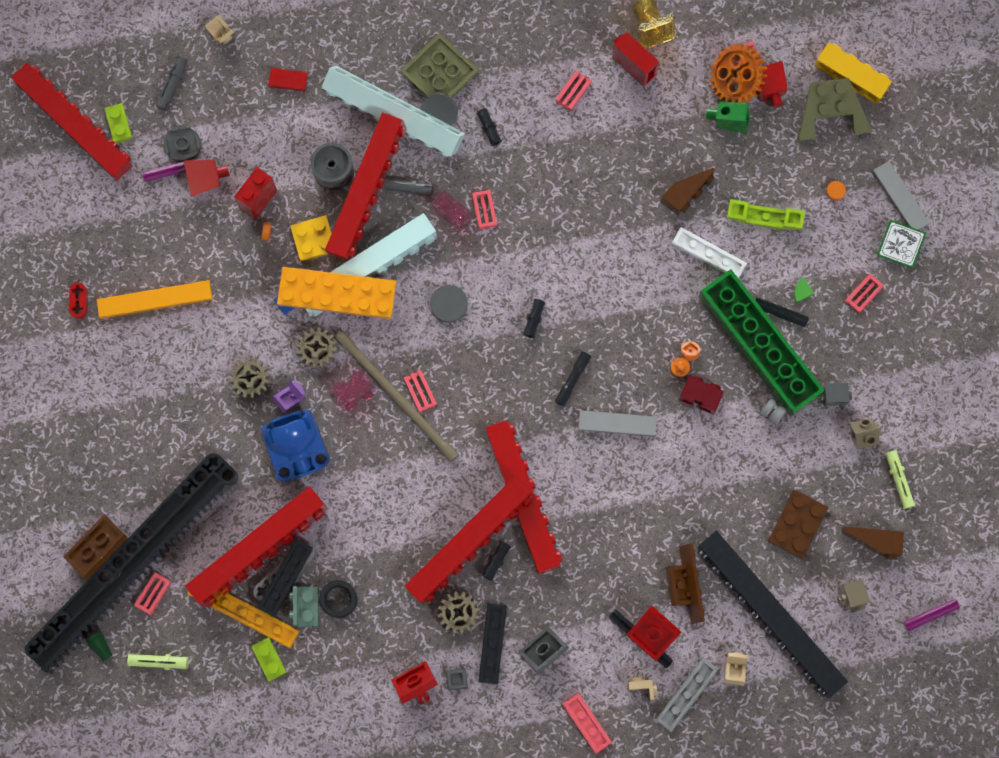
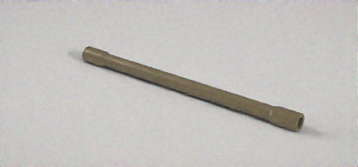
(444, 447)

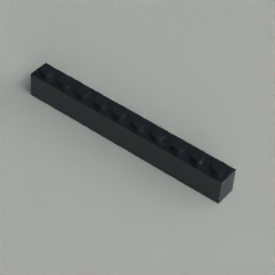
(772, 615)

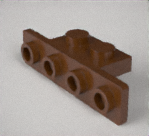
(684, 584)

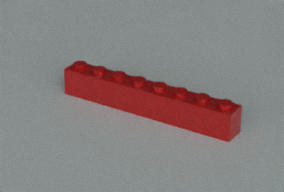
(72, 122)
(366, 187)
(530, 517)
(470, 540)

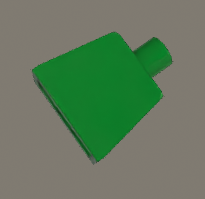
(730, 116)

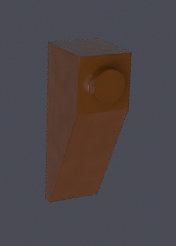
(881, 542)

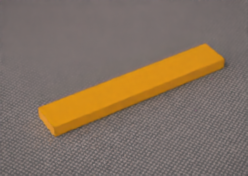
(154, 299)
(256, 619)

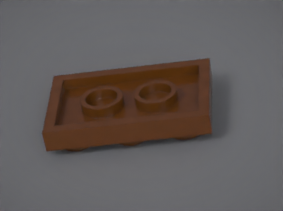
(798, 524)
(95, 547)

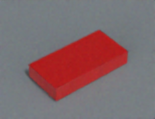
(288, 79)

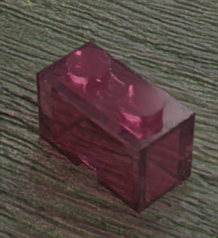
(452, 211)
(353, 391)

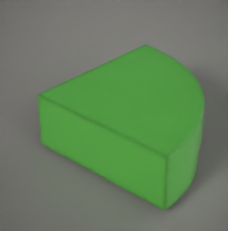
(802, 291)

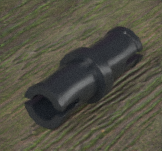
(489, 127)
(534, 318)
(496, 560)

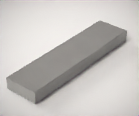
(900, 196)
(617, 423)
(686, 694)

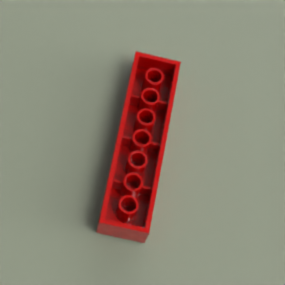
(256, 548)

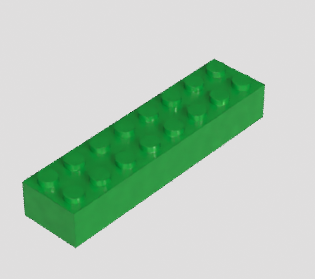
(761, 342)

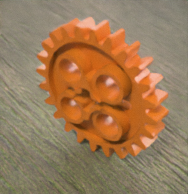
(738, 73)

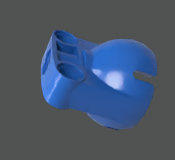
(294, 443)

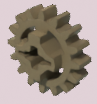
(325, 349)
(242, 378)
(466, 618)

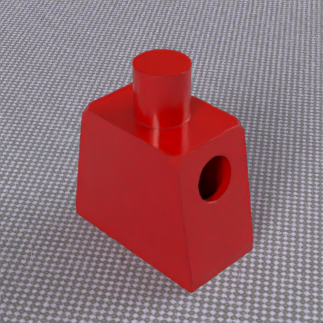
(775, 84)
(204, 175)

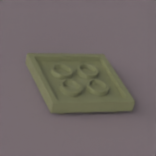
(439, 69)

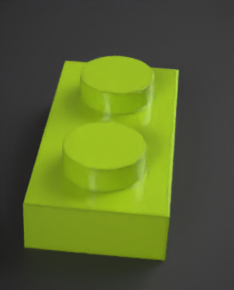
(118, 123)
(269, 659)

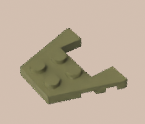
(832, 99)

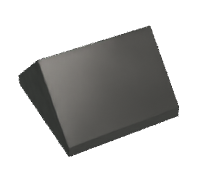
(543, 650)

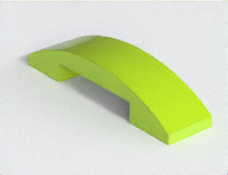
(766, 217)

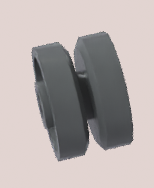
(322, 166)

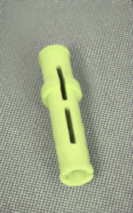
(900, 479)
(181, 662)

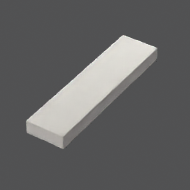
(708, 252)

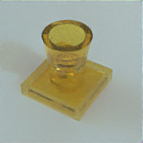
(653, 27)

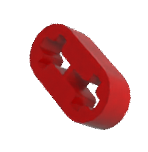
(83, 300)

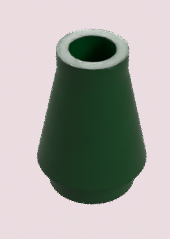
(99, 645)

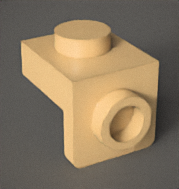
(219, 30)
(735, 668)
(639, 683)

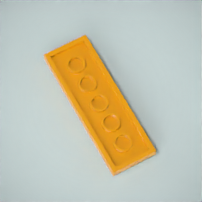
(336, 293)

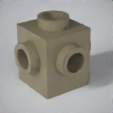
(865, 433)

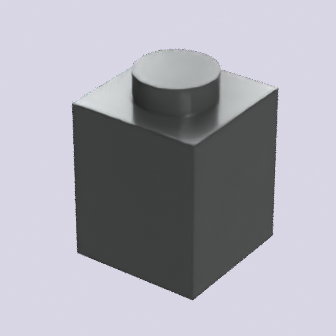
(836, 394)

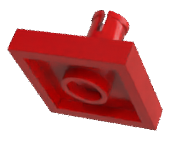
(653, 633)
(415, 683)

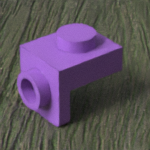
(289, 397)

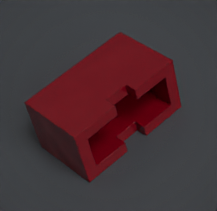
(702, 394)

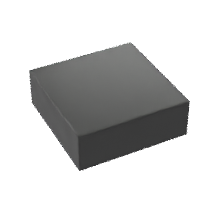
(457, 679)

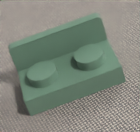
(305, 607)

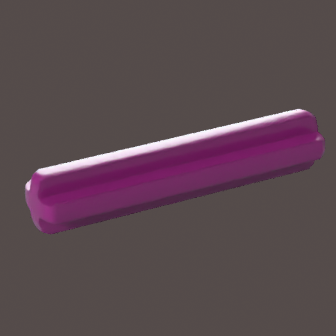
(164, 171)
(931, 615)

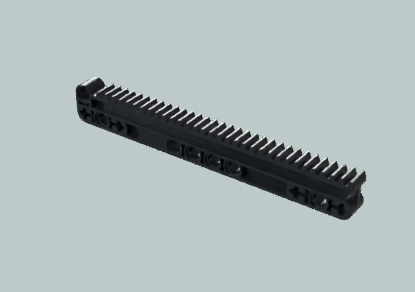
(97, 596)

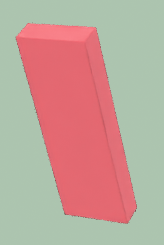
(587, 723)

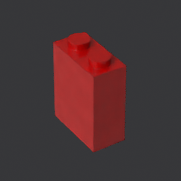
(635, 59)
(255, 193)

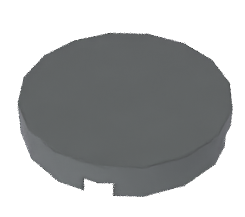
(441, 107)
(187, 146)
(448, 303)

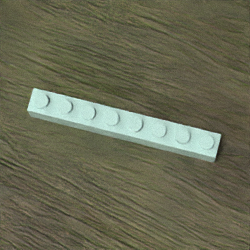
(375, 101)
(388, 251)

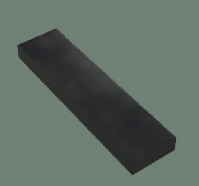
(285, 578)
(492, 643)

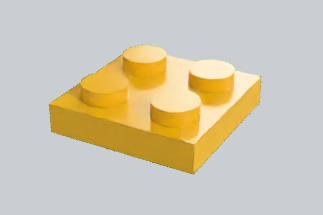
(311, 237)

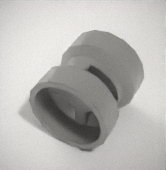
(776, 414)

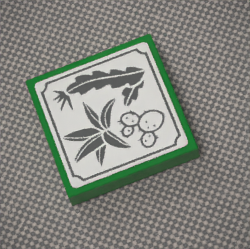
(901, 244)

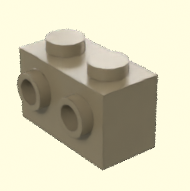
(853, 596)

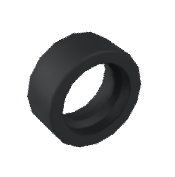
(335, 584)

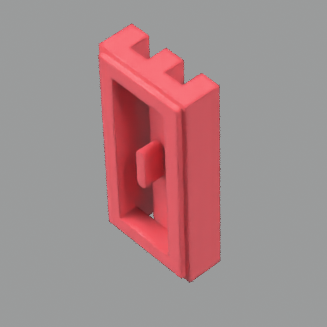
(581, 78)
(486, 225)
(853, 305)
(413, 376)
(161, 579)

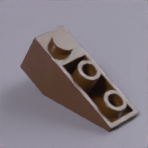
(682, 192)

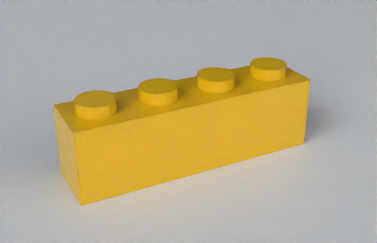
(862, 76)

